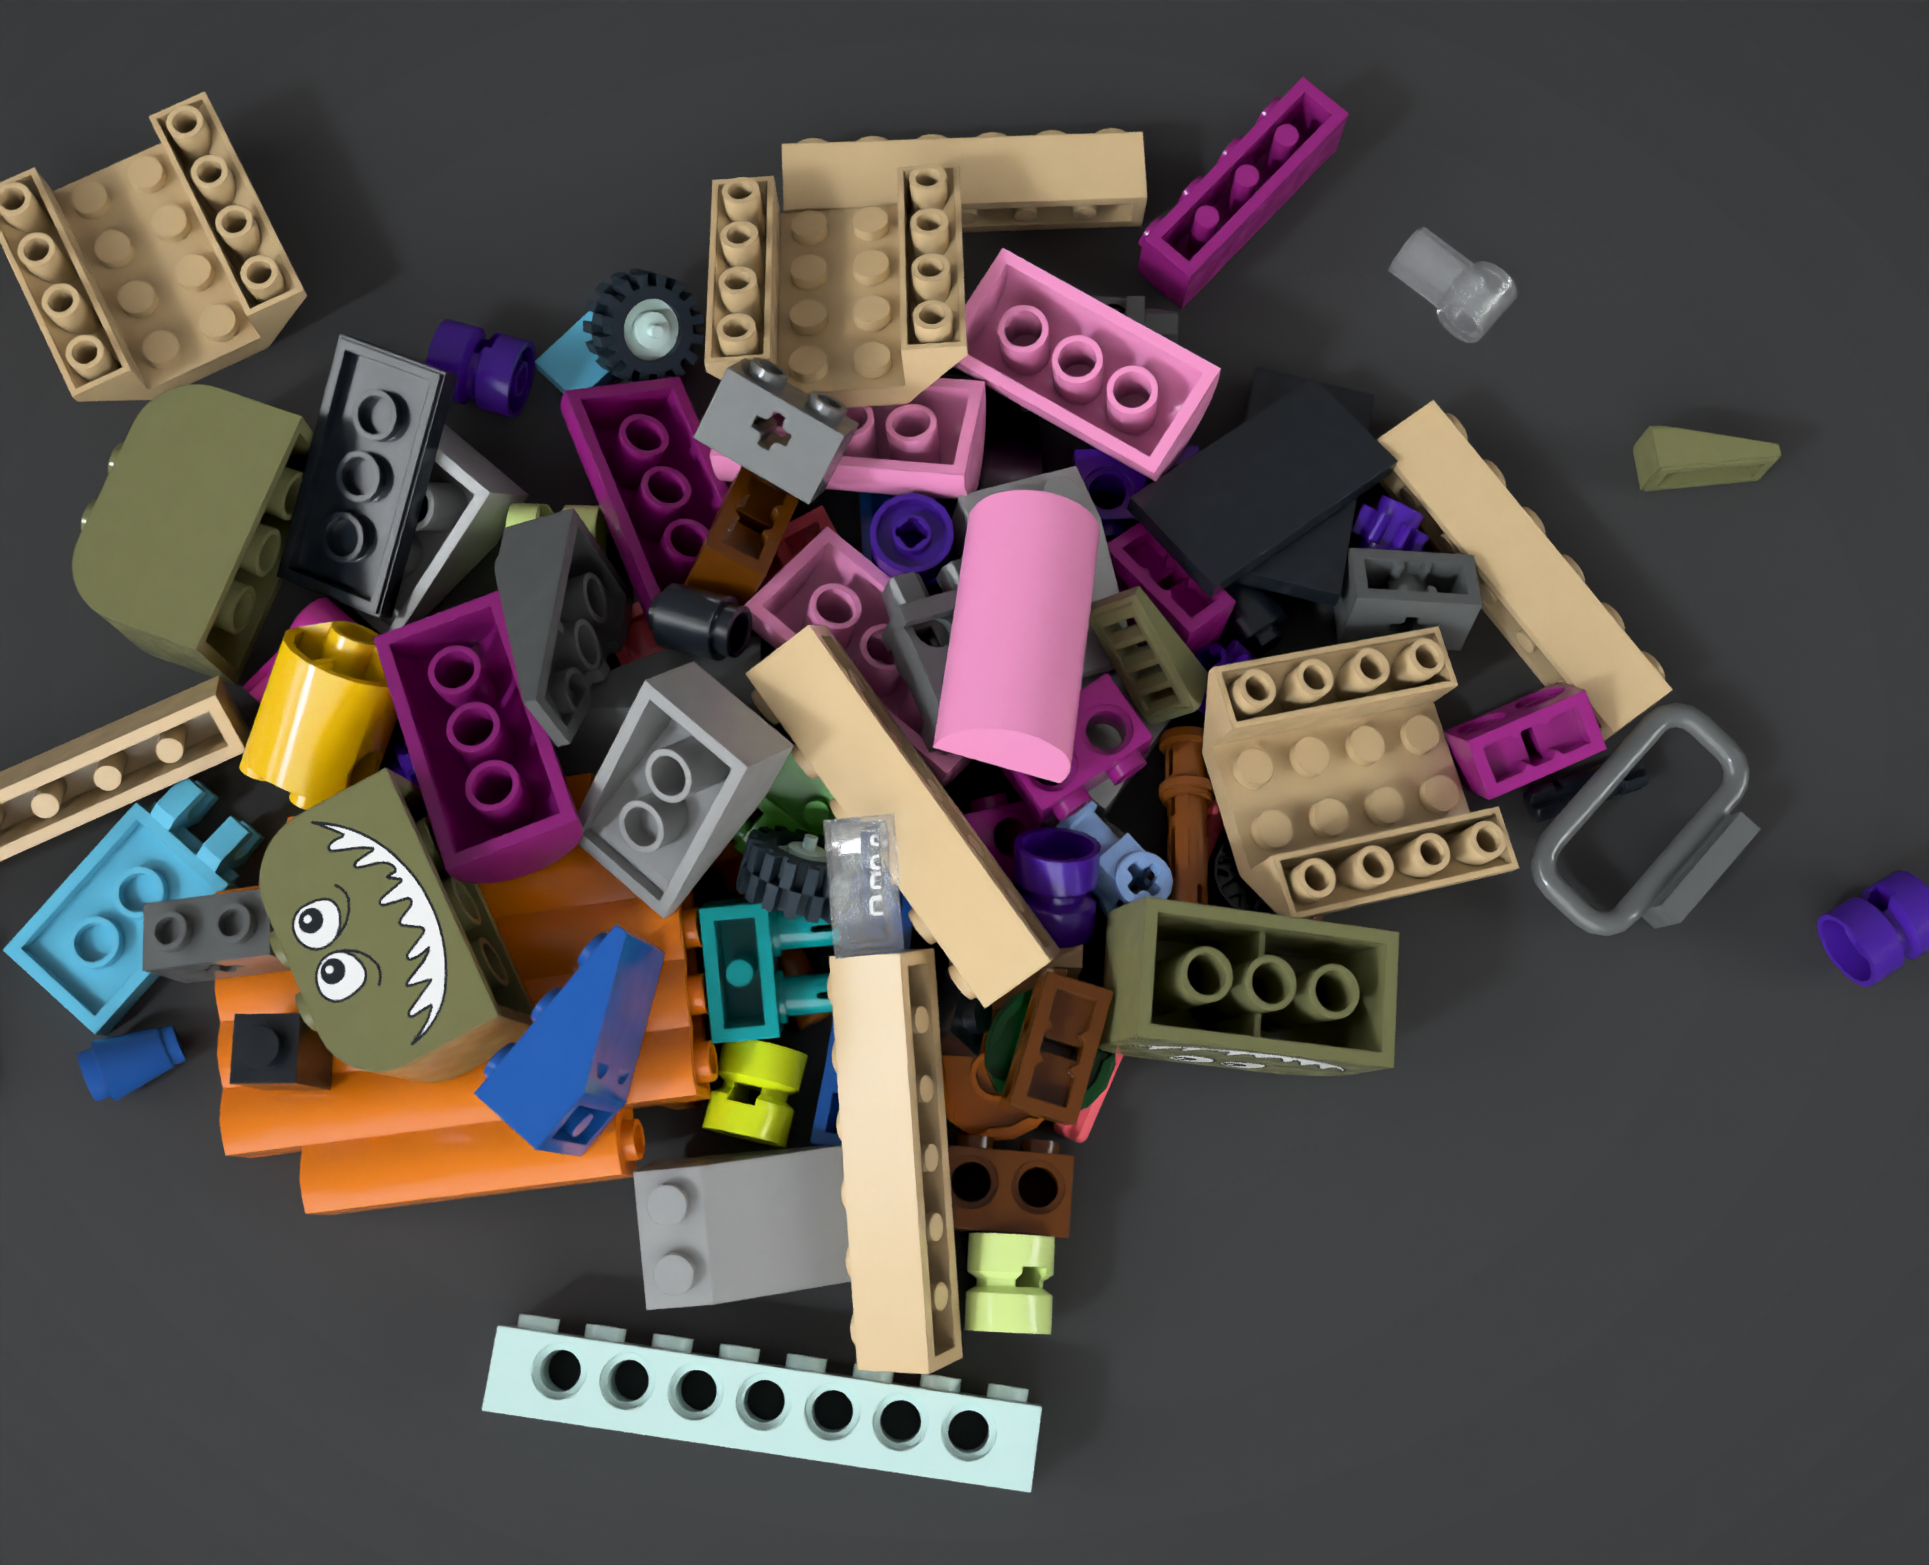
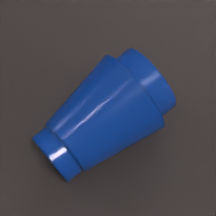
(129, 1061)

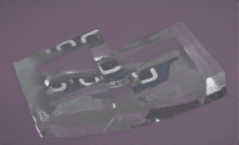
(863, 885)

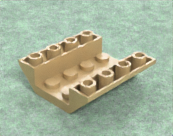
(151, 262)
(840, 296)
(1344, 776)

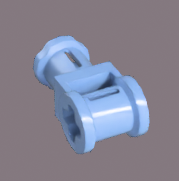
(1121, 863)

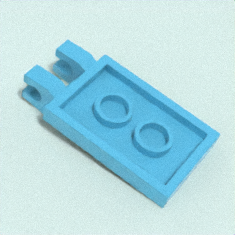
(90, 931)

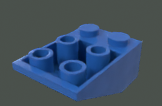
(581, 1050)

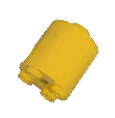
(321, 714)

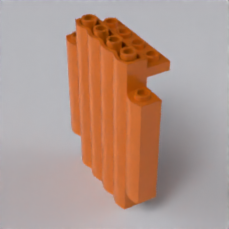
(414, 1142)

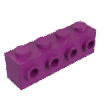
(1240, 192)

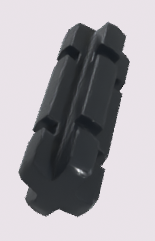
(1548, 800)

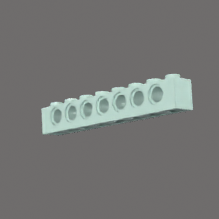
(522, 1387)

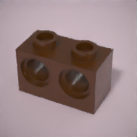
(743, 537)
(1056, 1048)
(1002, 1207)

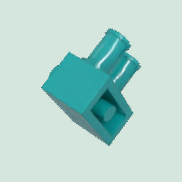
(742, 971)

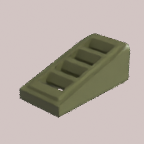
(1693, 458)
(1160, 692)

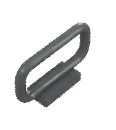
(1687, 864)

